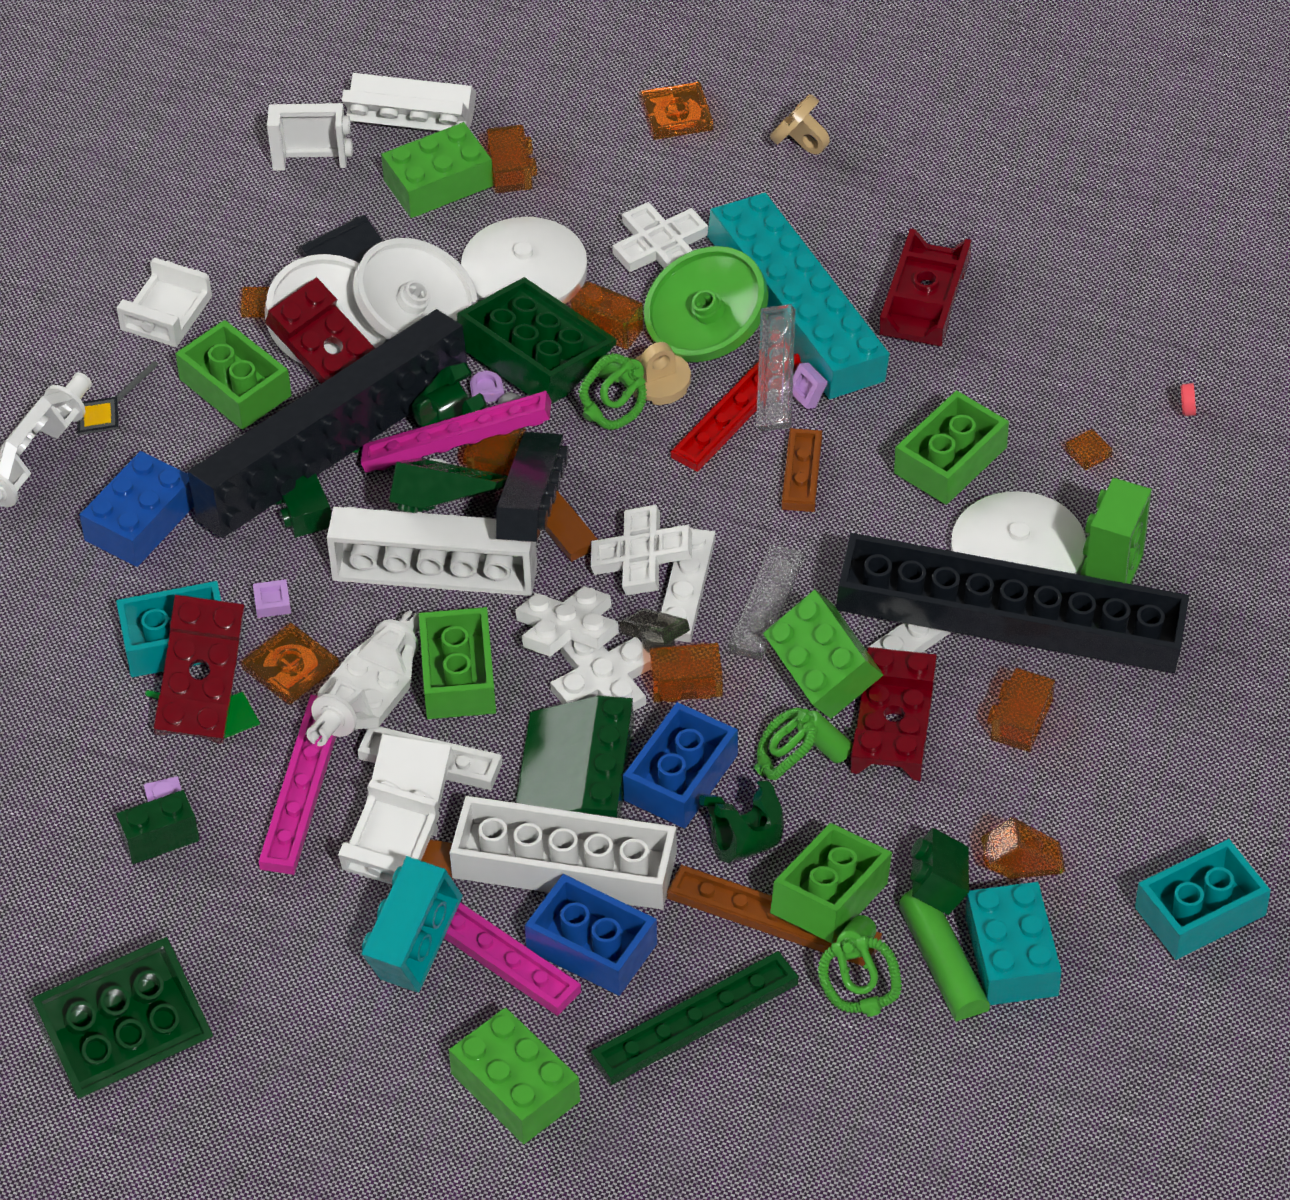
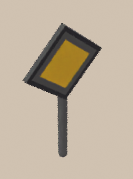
(103, 413)

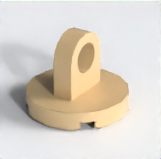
(802, 125)
(665, 374)

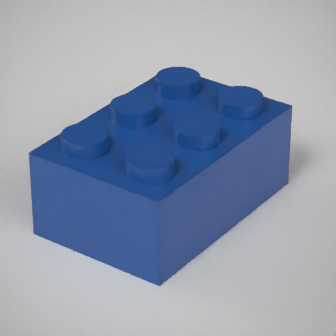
(137, 509)
(679, 764)
(591, 934)

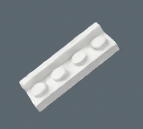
(408, 102)

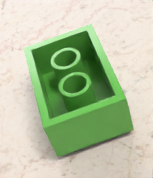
(437, 169)
(233, 374)
(951, 447)
(1117, 532)
(823, 654)
(457, 663)
(830, 882)
(514, 1075)

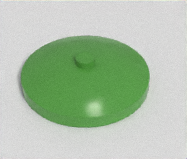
(706, 303)

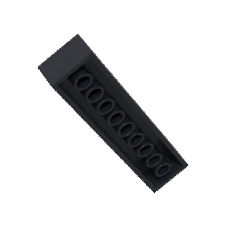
(323, 424)
(1012, 602)

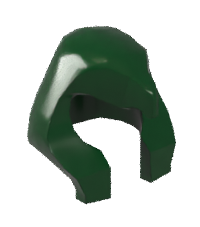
(446, 397)
(745, 834)

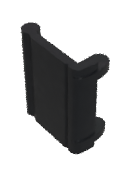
(348, 240)

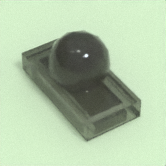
(654, 628)

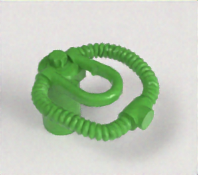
(614, 369)
(812, 728)
(852, 944)

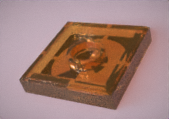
(677, 110)
(290, 663)

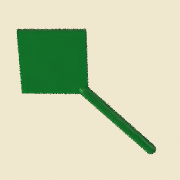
(240, 713)

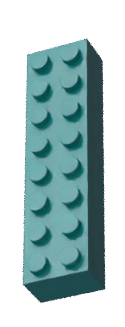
(826, 324)

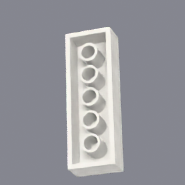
(428, 552)
(538, 845)

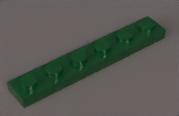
(694, 1018)

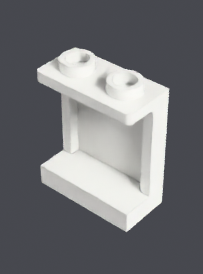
(308, 132)
(166, 303)
(414, 765)
(389, 830)

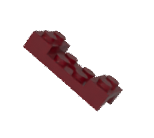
(920, 310)
(310, 321)
(205, 634)
(903, 691)

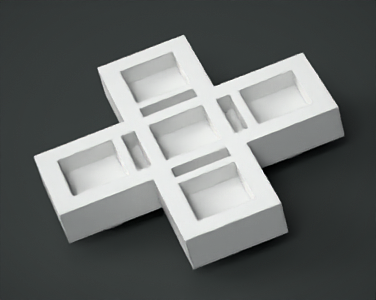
(656, 237)
(641, 550)
(559, 622)
(602, 672)

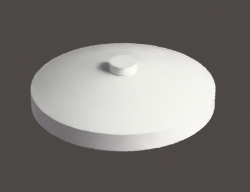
(529, 249)
(338, 276)
(408, 280)
(1022, 531)

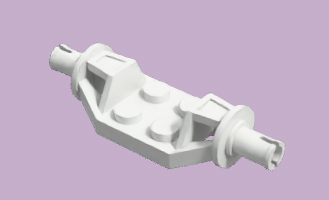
(49, 415)
(367, 682)

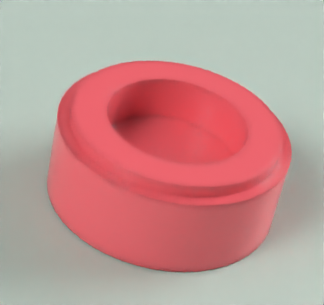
(1188, 399)

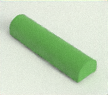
(944, 958)

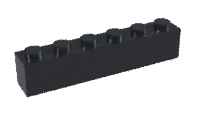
(531, 486)

